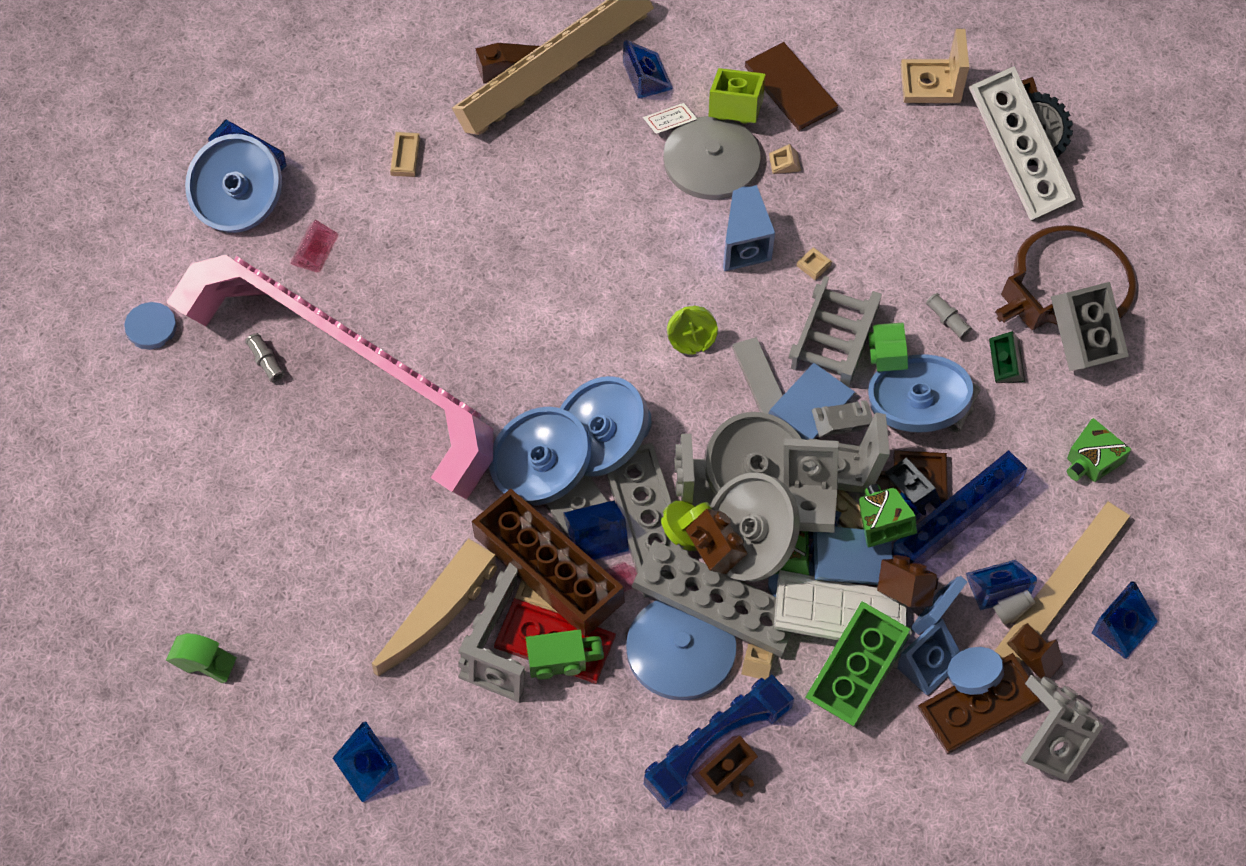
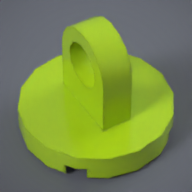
(692, 330)
(677, 518)

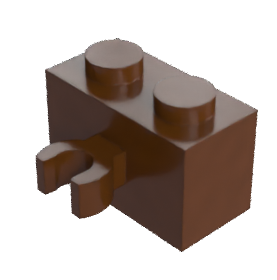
(716, 541)
(907, 582)
(726, 767)

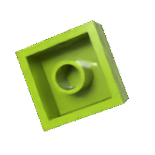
(736, 95)

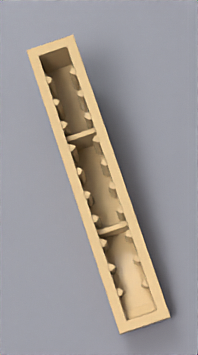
(440, 604)

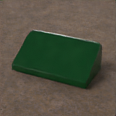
(1007, 358)

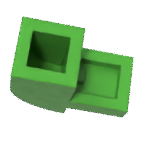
(201, 654)

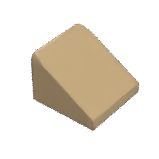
(784, 160)
(757, 662)

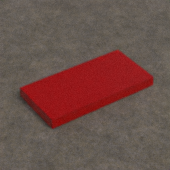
(531, 620)

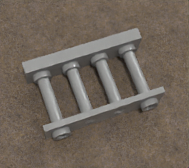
(852, 348)

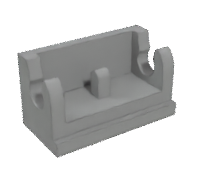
(842, 418)

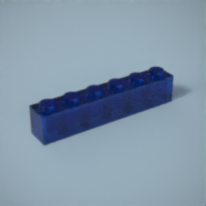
(962, 509)

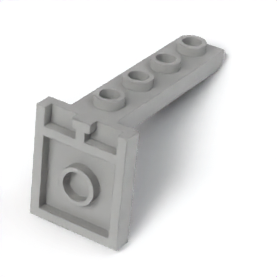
(481, 665)

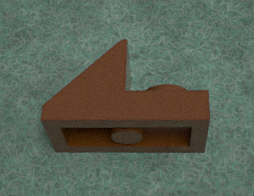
(1039, 655)

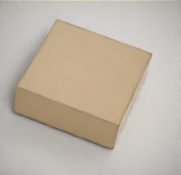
(814, 263)

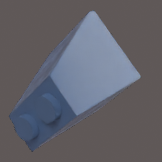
(748, 231)

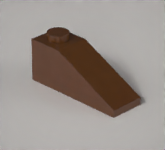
(498, 57)

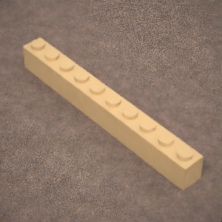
(547, 63)

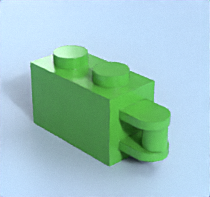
(561, 653)

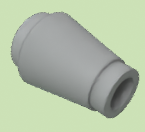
(1014, 606)

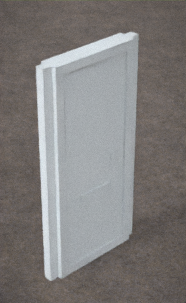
(826, 606)

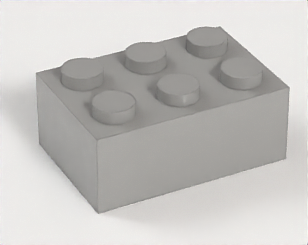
(1089, 326)

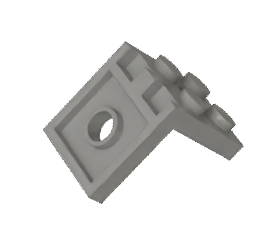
(863, 464)
(691, 476)
(813, 486)
(1067, 723)

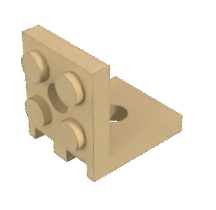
(947, 75)

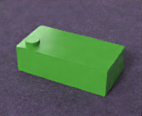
(859, 664)

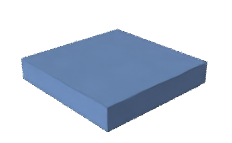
(941, 602)

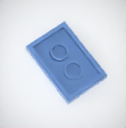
(812, 390)
(846, 557)

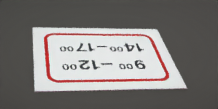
(669, 118)

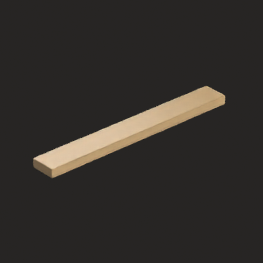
(1069, 574)

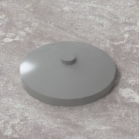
(711, 158)
(747, 445)
(765, 519)

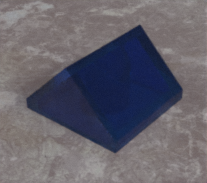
(644, 70)
(598, 529)
(1000, 582)
(1125, 621)
(366, 763)

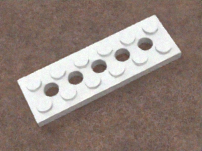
(1006, 138)

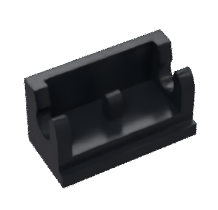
(913, 485)

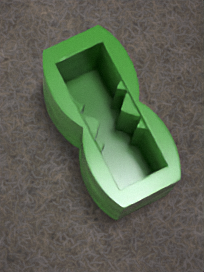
(889, 347)

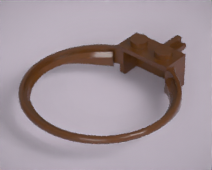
(1024, 304)

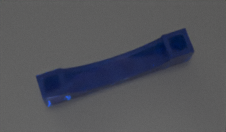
(764, 702)

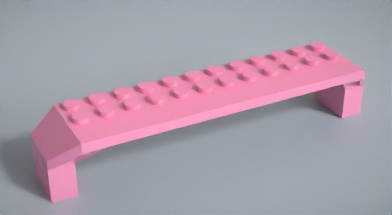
(220, 277)

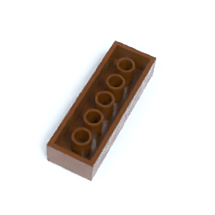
(548, 562)

